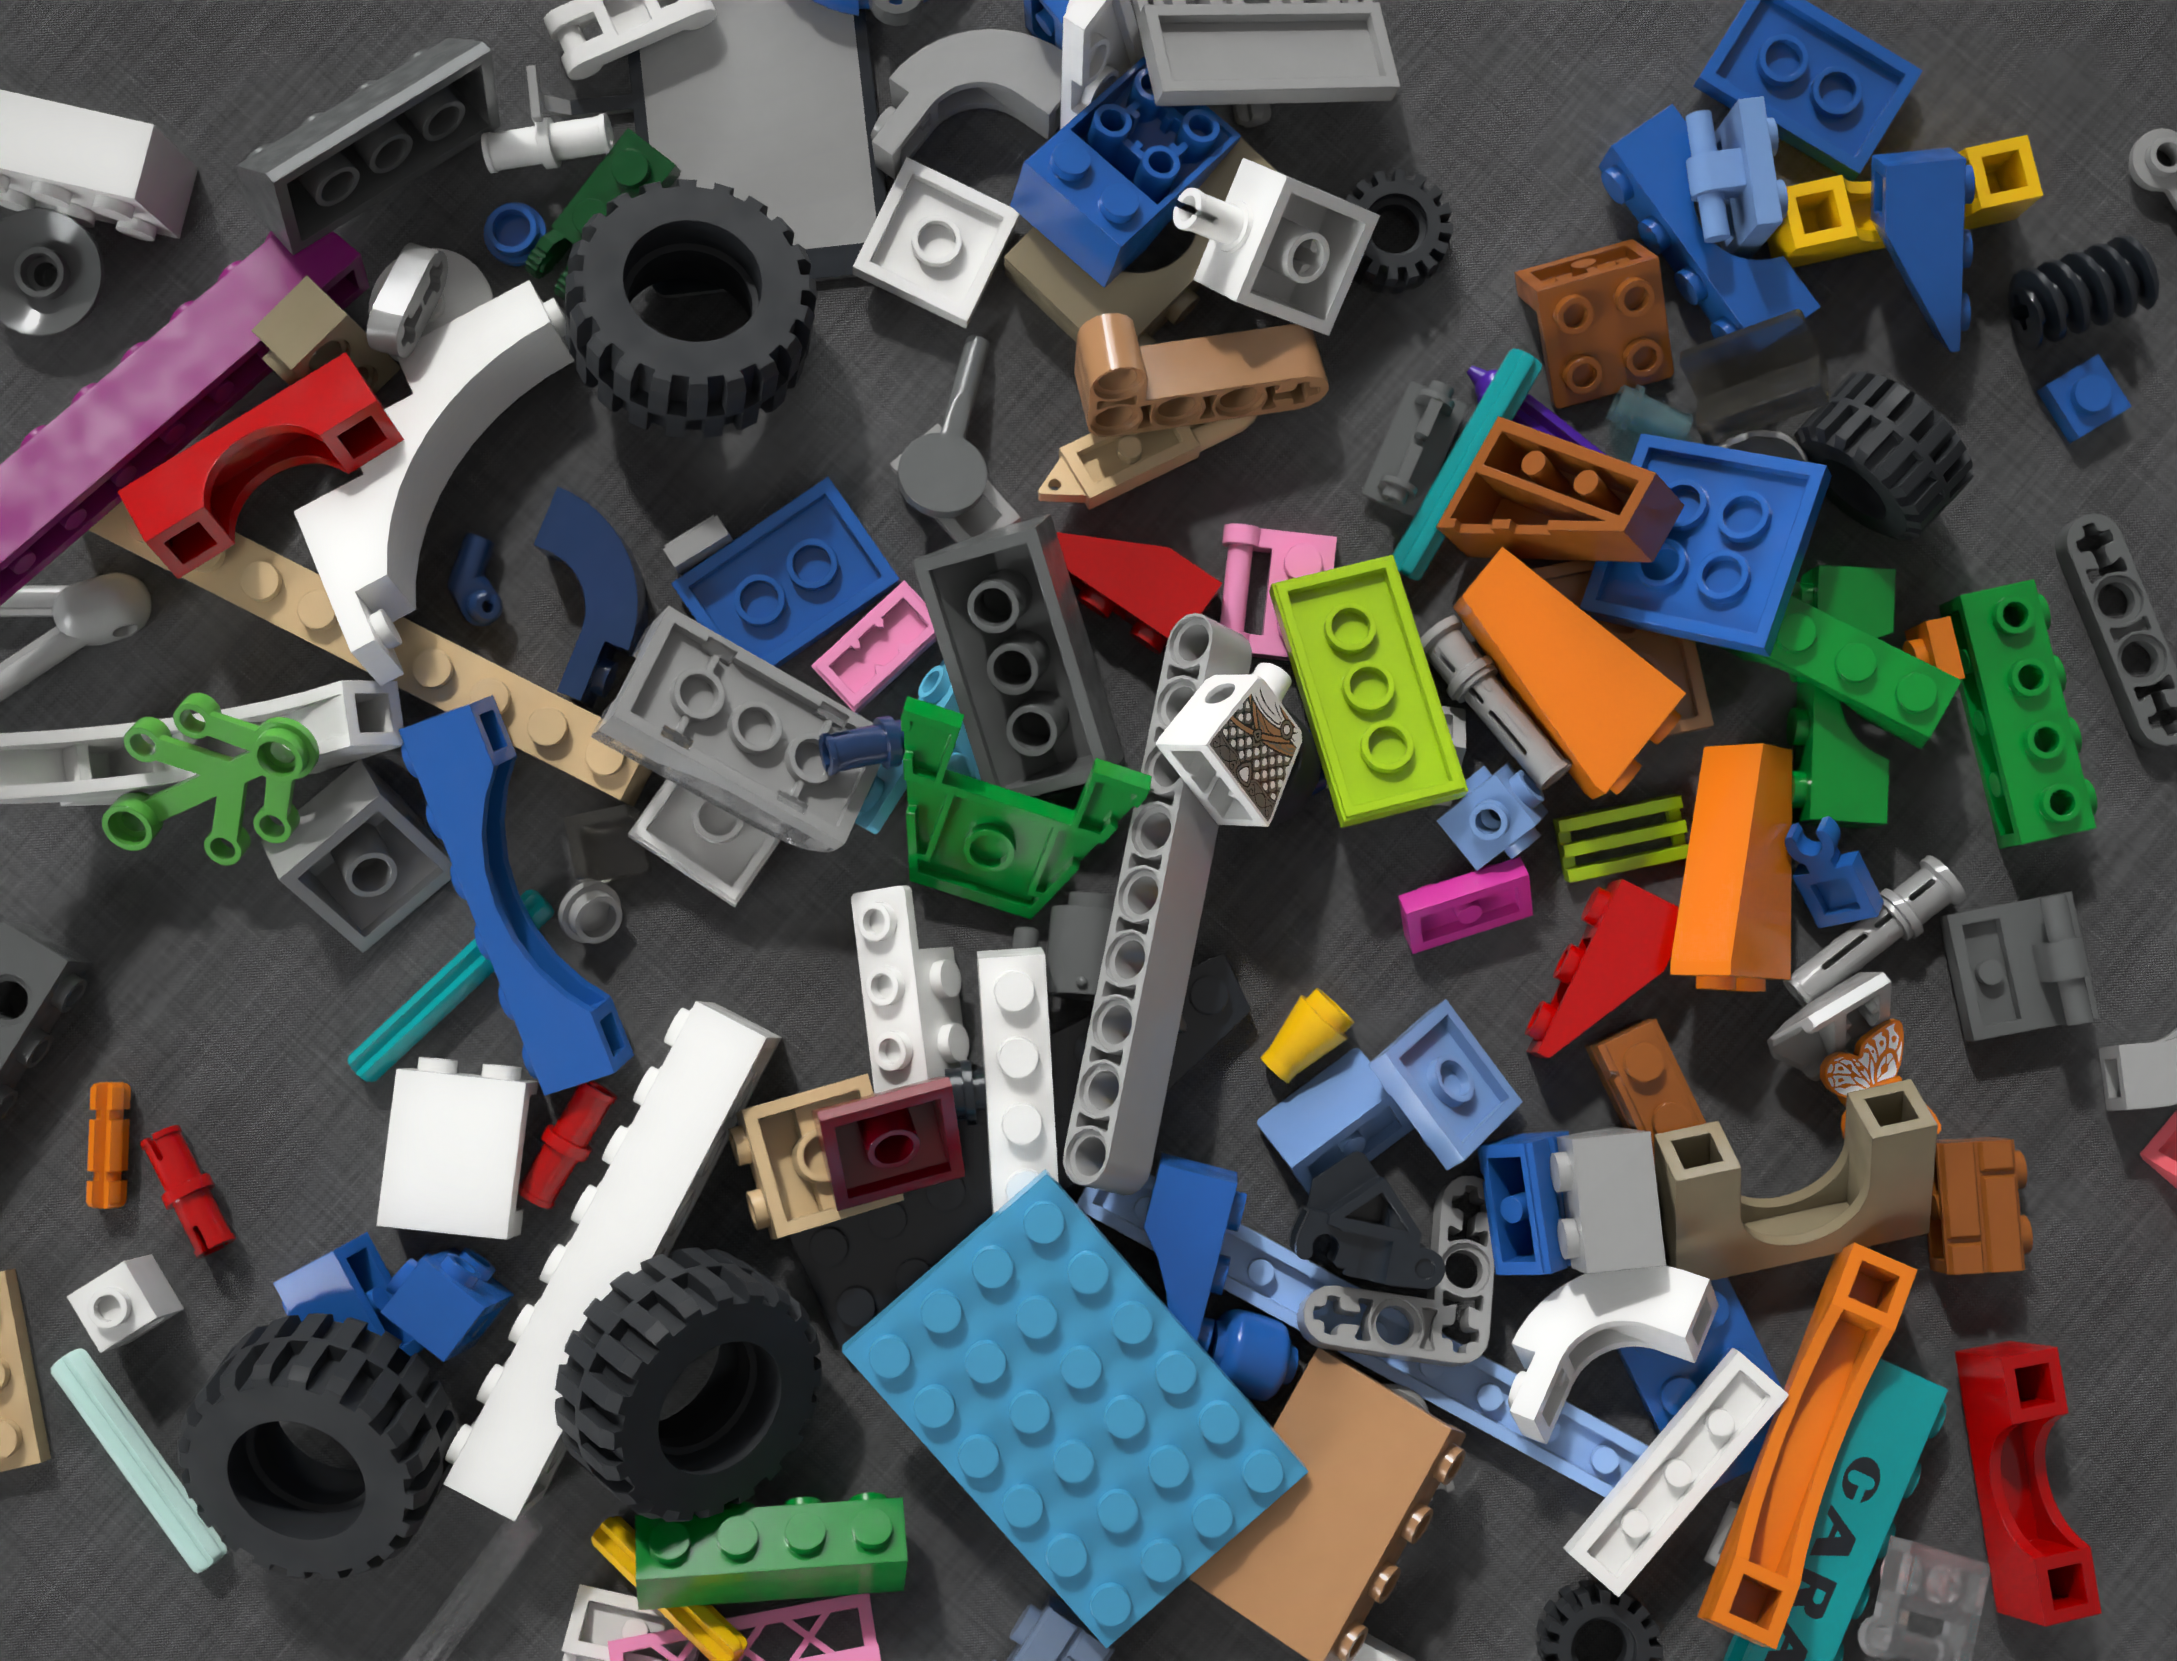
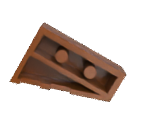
(1557, 502)

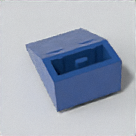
(1118, 172)

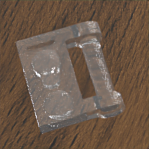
(1929, 1584)

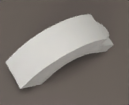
(1597, 1314)

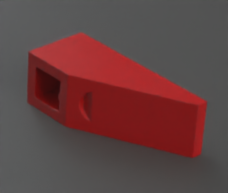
(1138, 583)
(1618, 955)

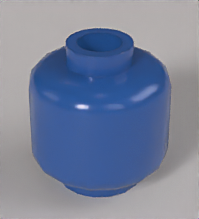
(1253, 1352)

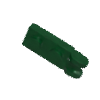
(624, 169)

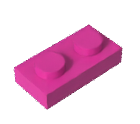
(1466, 905)

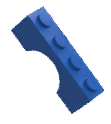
(1652, 180)

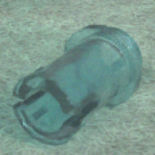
(1646, 415)

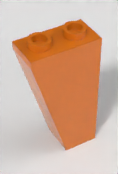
(1569, 674)
(1738, 872)

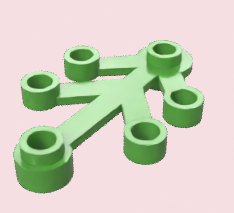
(140, 816)

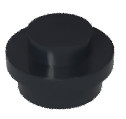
(968, 1091)

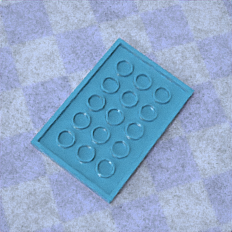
(1074, 1408)

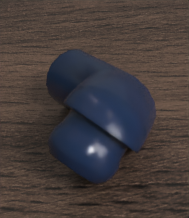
(470, 585)

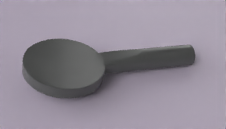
(942, 470)

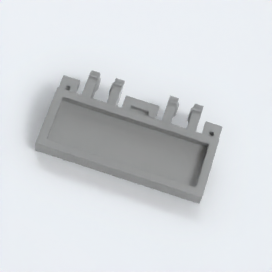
(1266, 51)

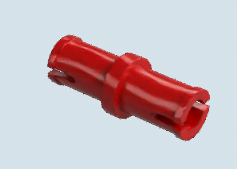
(566, 1144)
(187, 1191)

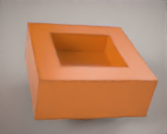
(1936, 645)

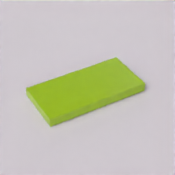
(1367, 691)

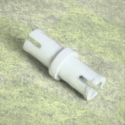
(547, 143)

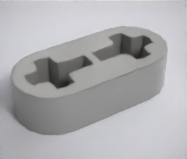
(407, 300)

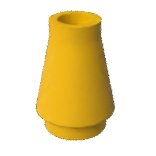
(1307, 1034)

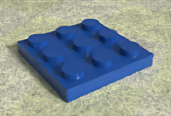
(1729, 553)

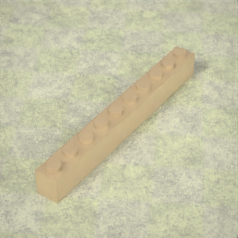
(431, 664)

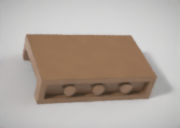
(1334, 1537)

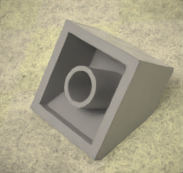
(360, 857)
(1608, 1200)

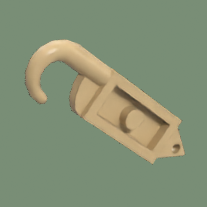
(1106, 467)

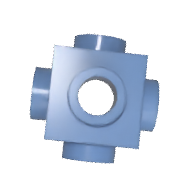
(1495, 815)

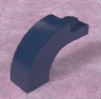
(611, 588)

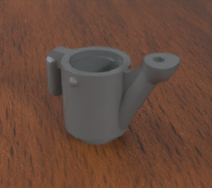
(1075, 946)

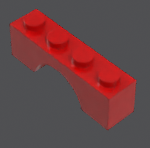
(194, 499)
(2034, 1557)

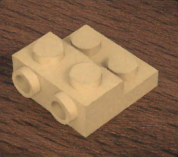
(788, 1160)

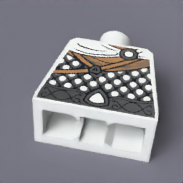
(1236, 745)

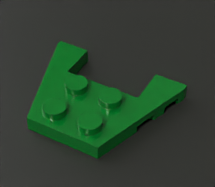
(994, 840)

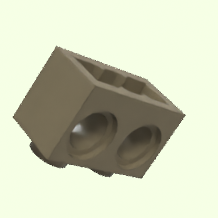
(313, 330)

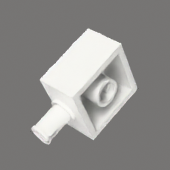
(1279, 245)

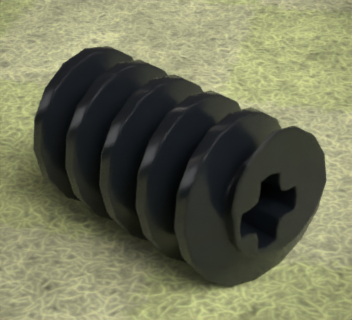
(2081, 290)

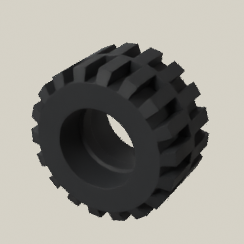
(1887, 455)

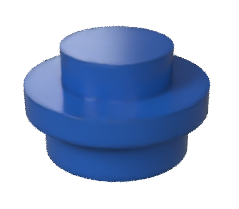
(513, 232)

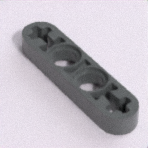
(2113, 635)

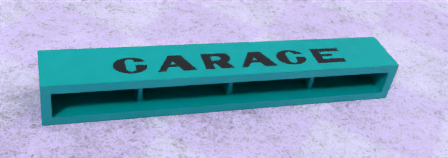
(1856, 1514)

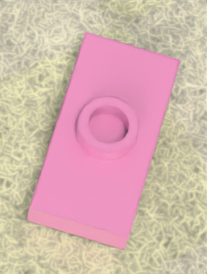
(877, 648)

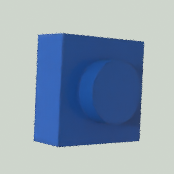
(2084, 398)

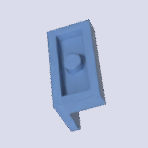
(1334, 1116)

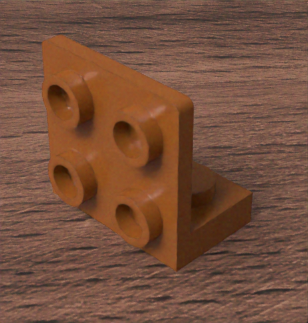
(1599, 321)

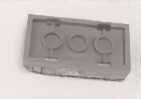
(735, 733)

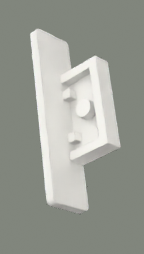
(906, 993)

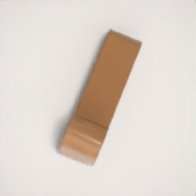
(1194, 379)

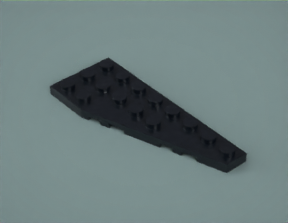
(878, 1254)

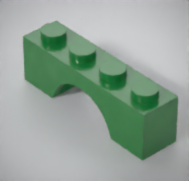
(1861, 671)
(1831, 766)

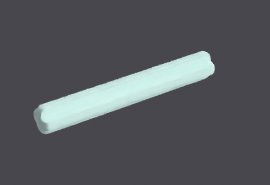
(138, 1459)

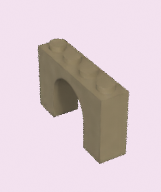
(1147, 298)
(1867, 1197)

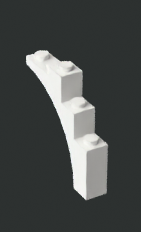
(95, 769)

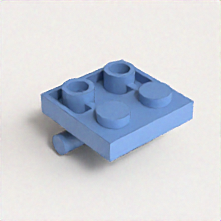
(1736, 176)

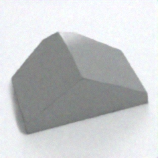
(1832, 1022)

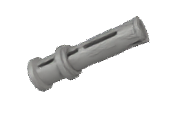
(1475, 681)
(1900, 917)

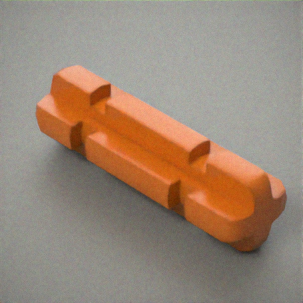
(108, 1145)

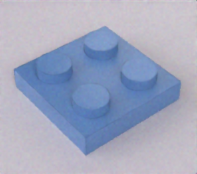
(1445, 1084)

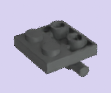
(2019, 967)

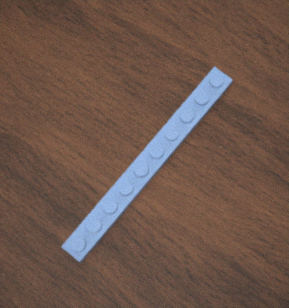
(1476, 1392)

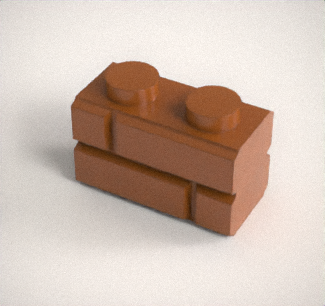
(1644, 1079)
(1978, 1207)

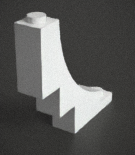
(373, 527)

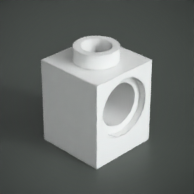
(125, 1302)

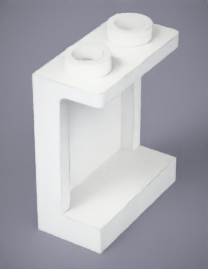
(455, 1150)

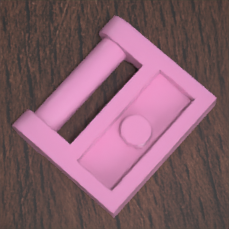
(1290, 557)

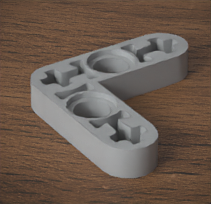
(1425, 1316)

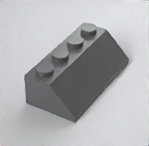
(372, 142)
(1019, 658)

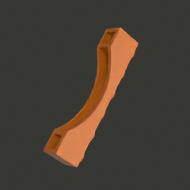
(1777, 1513)

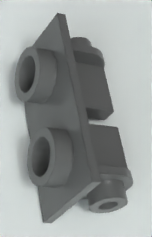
(1414, 447)

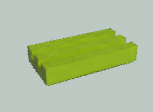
(1674, 827)

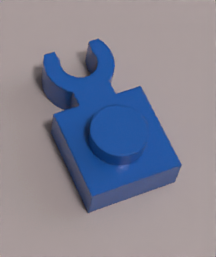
(1832, 883)

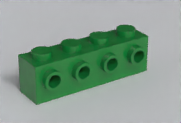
(2020, 715)
(773, 1552)

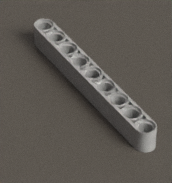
(1149, 938)

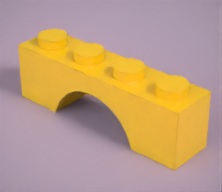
(1833, 214)

